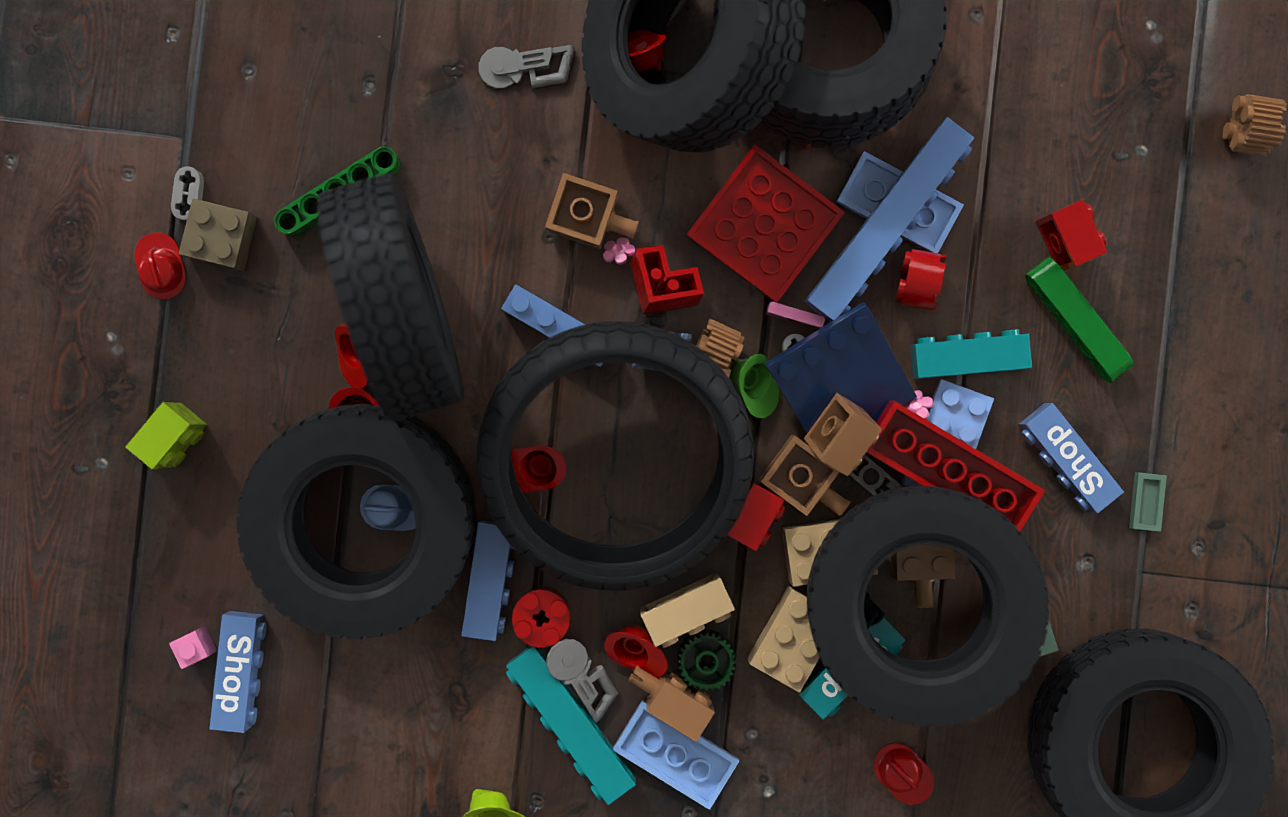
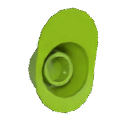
(490, 804)

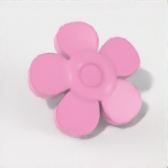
(618, 251)
(920, 404)

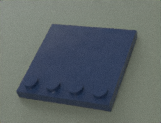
(845, 359)

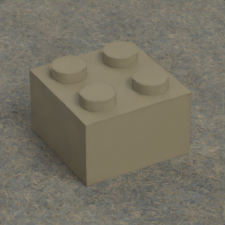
(218, 234)

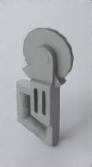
(503, 67)
(570, 664)

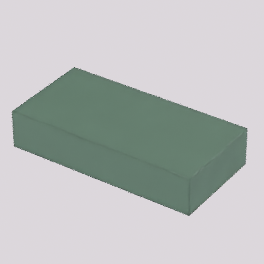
(1147, 501)

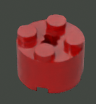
(922, 280)
(527, 624)

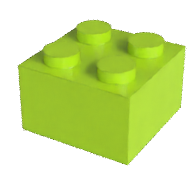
(167, 436)

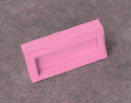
(795, 315)

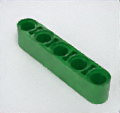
(300, 207)
(1079, 319)

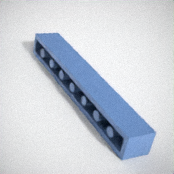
(889, 220)

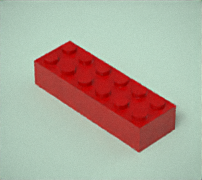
(944, 461)

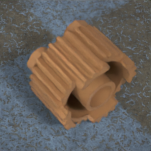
(1255, 124)
(721, 344)

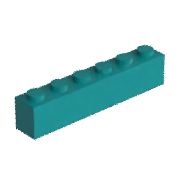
(572, 724)

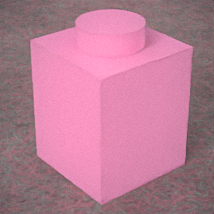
(193, 647)

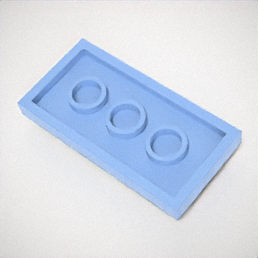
(872, 181)
(958, 413)
(689, 766)

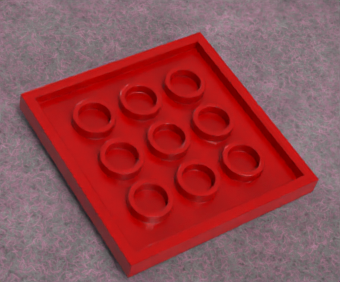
(765, 223)

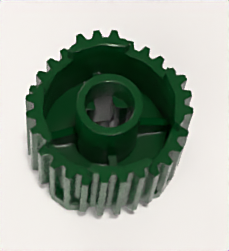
(704, 675)

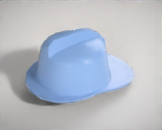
(387, 508)

